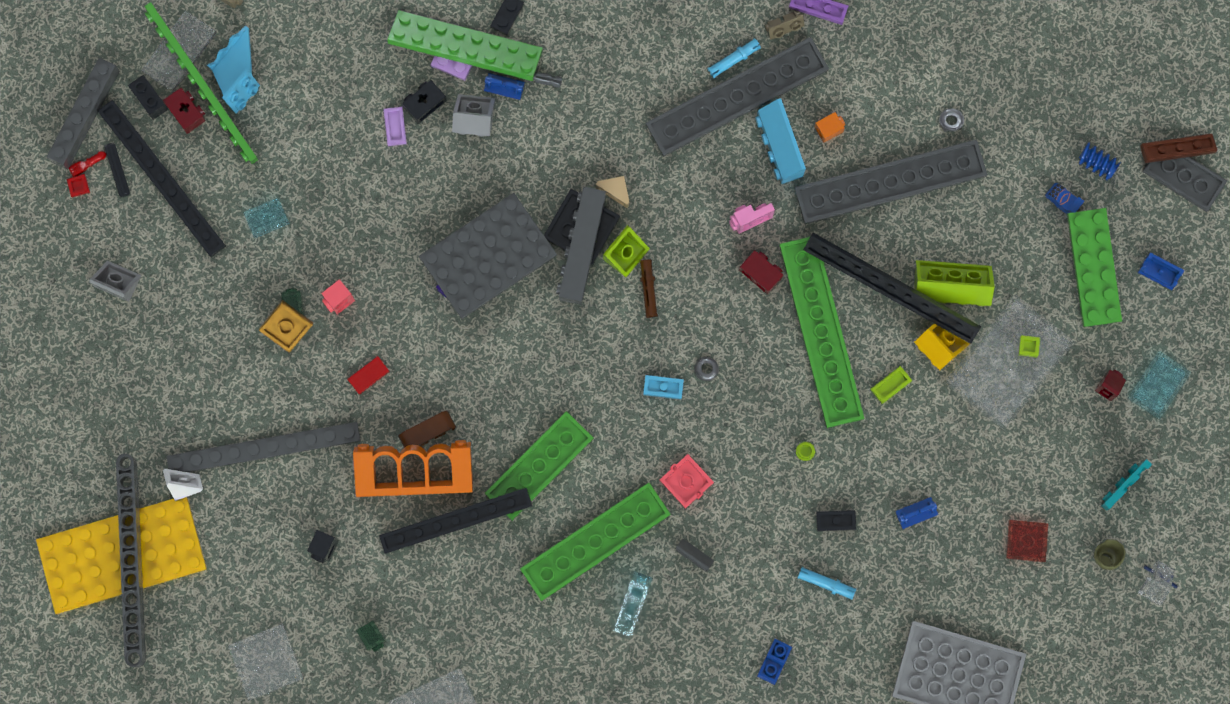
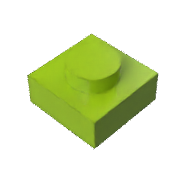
(1029, 346)

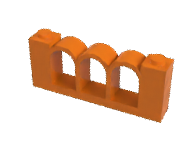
(365, 471)

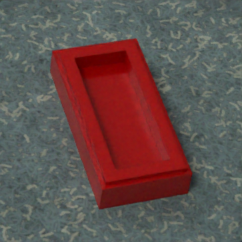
(368, 375)

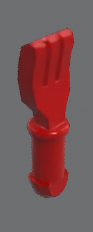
(80, 167)

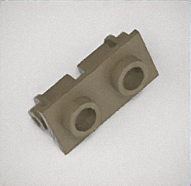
(792, 22)

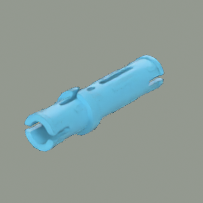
(735, 57)
(827, 583)

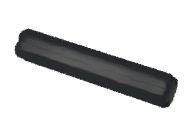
(117, 170)

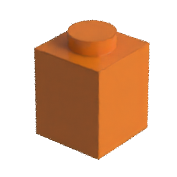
(830, 127)

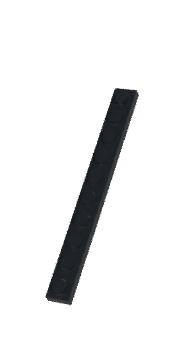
(161, 178)
(892, 288)

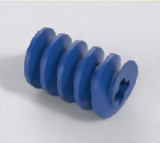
(1098, 161)

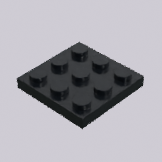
(563, 221)

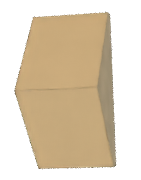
(615, 189)

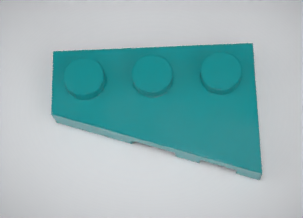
(1122, 484)

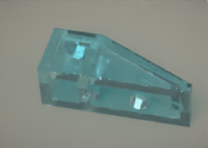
(632, 604)

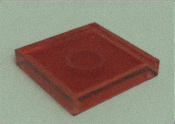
(1027, 541)

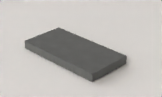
(1188, 180)

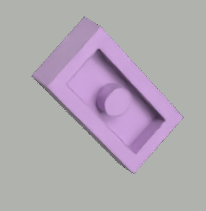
(451, 67)

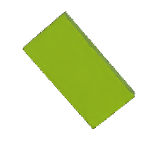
(891, 385)

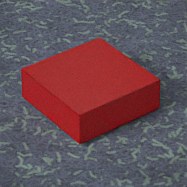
(78, 185)

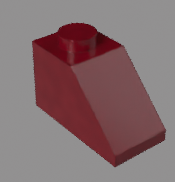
(1111, 385)

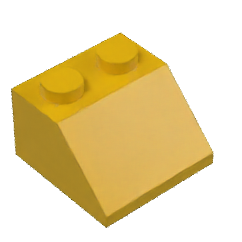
(940, 345)

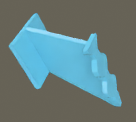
(234, 71)

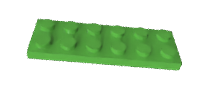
(1094, 267)
(543, 460)

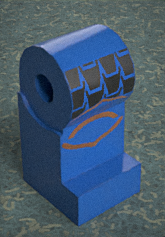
(1063, 199)

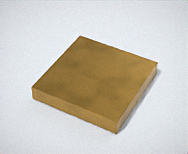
(285, 326)

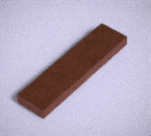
(1178, 148)

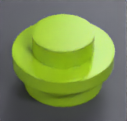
(805, 451)

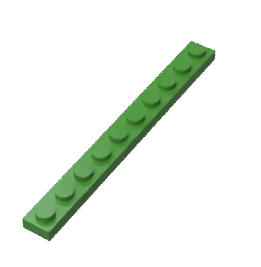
(195, 77)

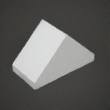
(182, 483)

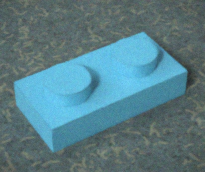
(663, 387)

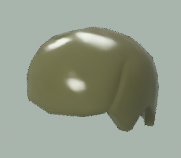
(1117, 554)

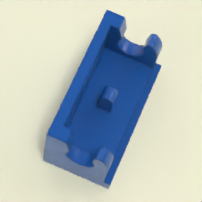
(1160, 271)

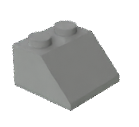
(473, 115)

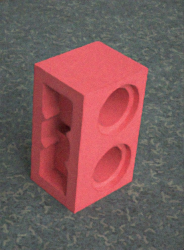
(337, 297)

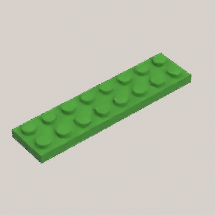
(465, 45)
(595, 541)

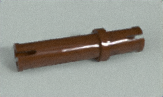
(648, 288)

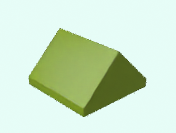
(625, 251)

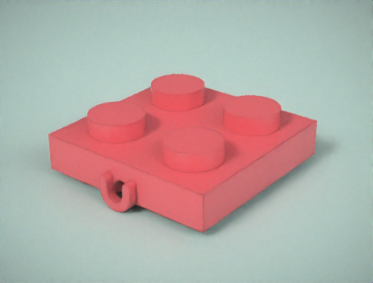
(686, 481)

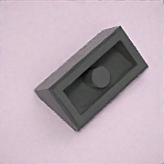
(694, 555)

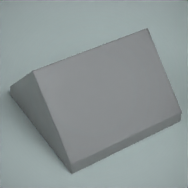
(116, 280)

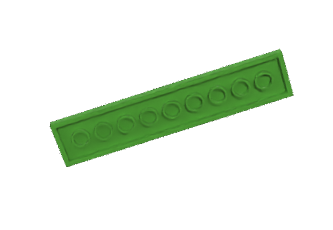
(822, 335)

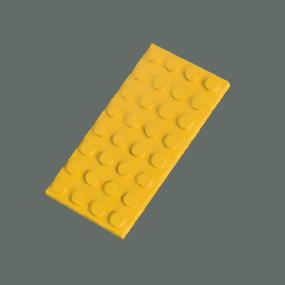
(85, 560)

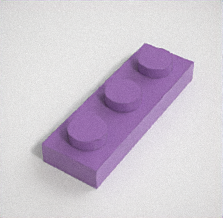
(822, 9)

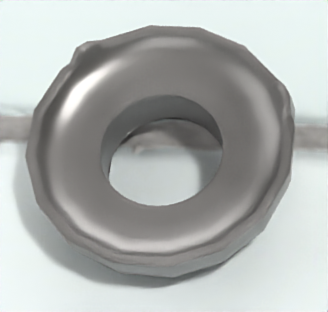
(954, 113)
(698, 371)

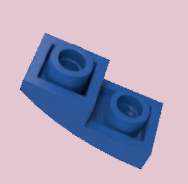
(774, 661)

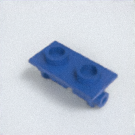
(504, 86)
(917, 513)

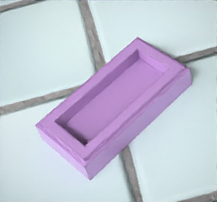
(395, 126)

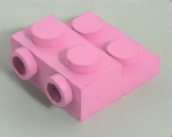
(747, 218)

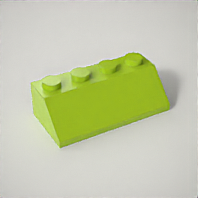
(955, 282)

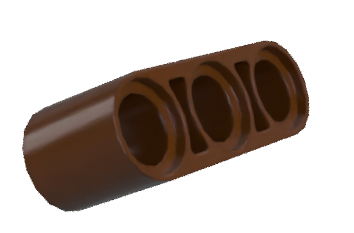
(427, 430)

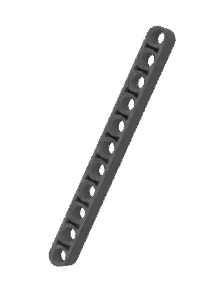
(136, 568)

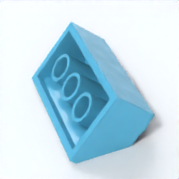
(781, 142)

